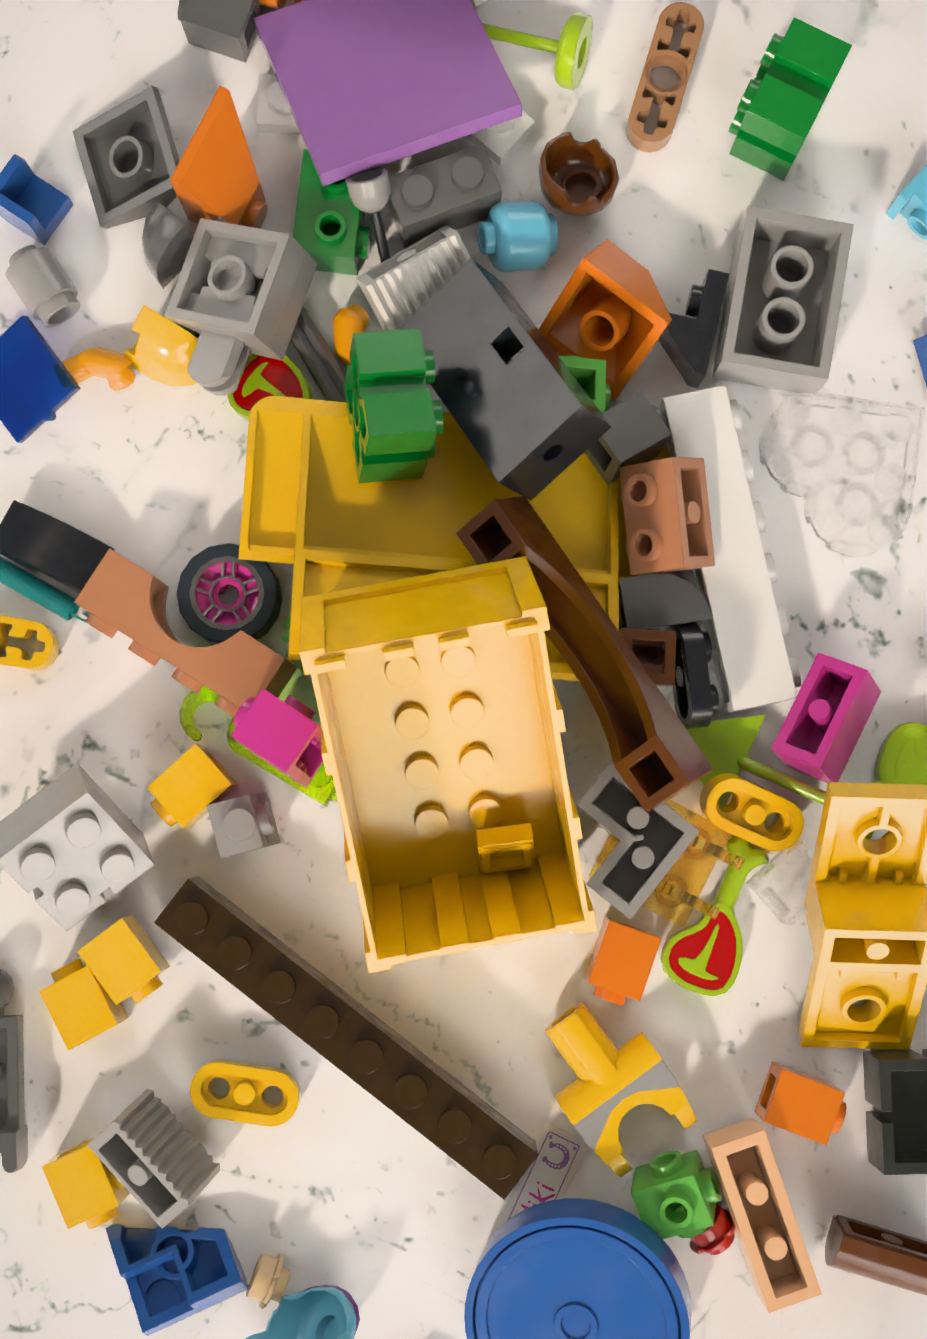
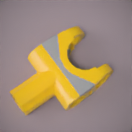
(611, 1083)

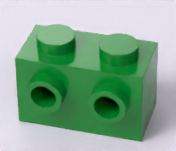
(329, 223)

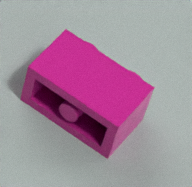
(826, 718)

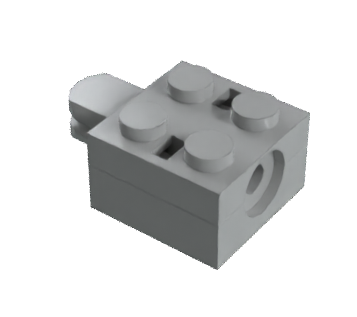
(238, 298)

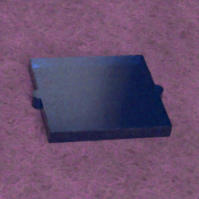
(31, 380)

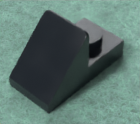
(691, 339)

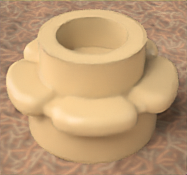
(268, 1280)

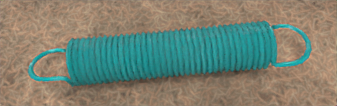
(38, 590)

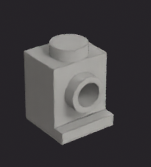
(243, 824)

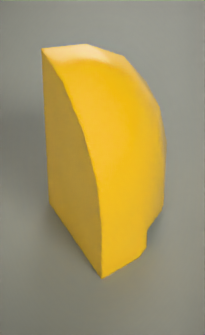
(162, 349)

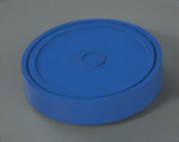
(577, 1275)

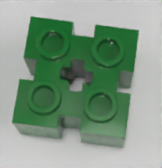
(786, 97)
(391, 406)

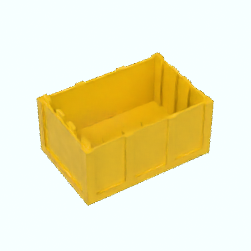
(437, 729)

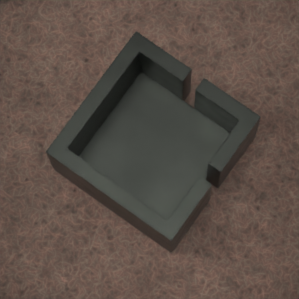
(898, 1128)

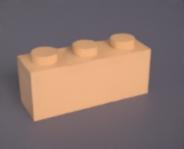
(762, 1215)

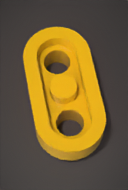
(748, 811)
(246, 1095)

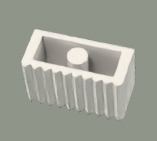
(412, 276)

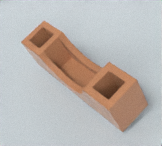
(134, 603)

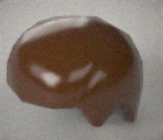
(577, 175)

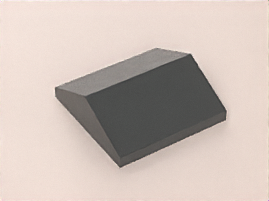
(128, 159)

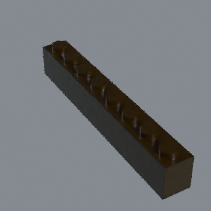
(349, 1035)

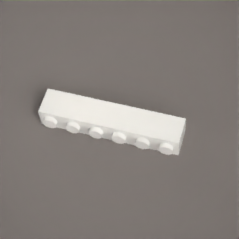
(746, 621)

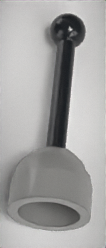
(369, 194)

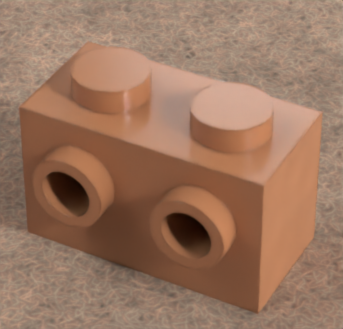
(667, 515)

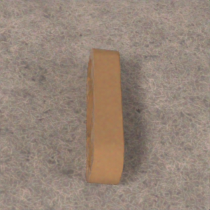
(660, 56)

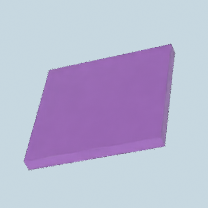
(384, 78)

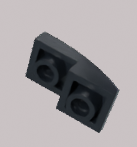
(49, 546)

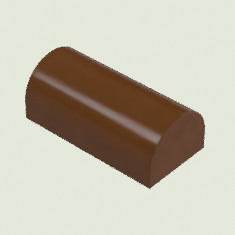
(877, 1254)

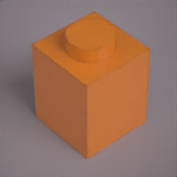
(621, 961)
(801, 1103)

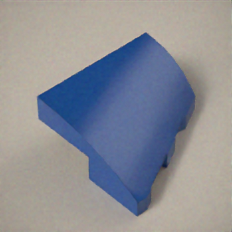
(175, 1271)

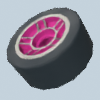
(209, 576)

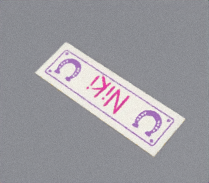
(549, 1173)

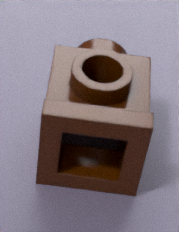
(655, 652)

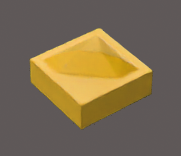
(505, 848)

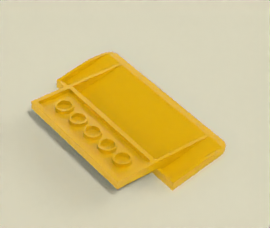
(346, 534)

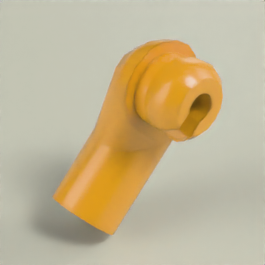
(345, 323)
(103, 364)

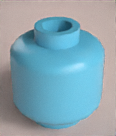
(518, 236)

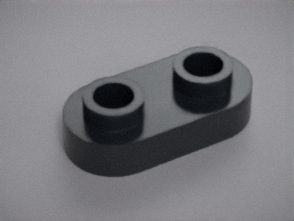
(693, 694)

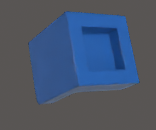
(30, 201)

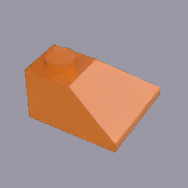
(217, 170)
(608, 314)

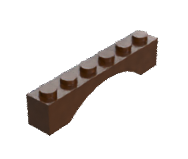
(641, 727)

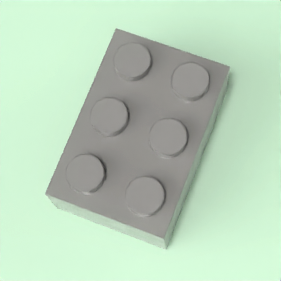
(782, 300)

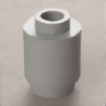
(42, 285)

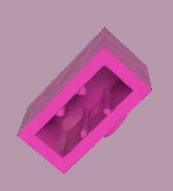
(281, 735)

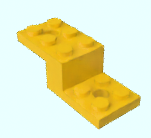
(867, 918)

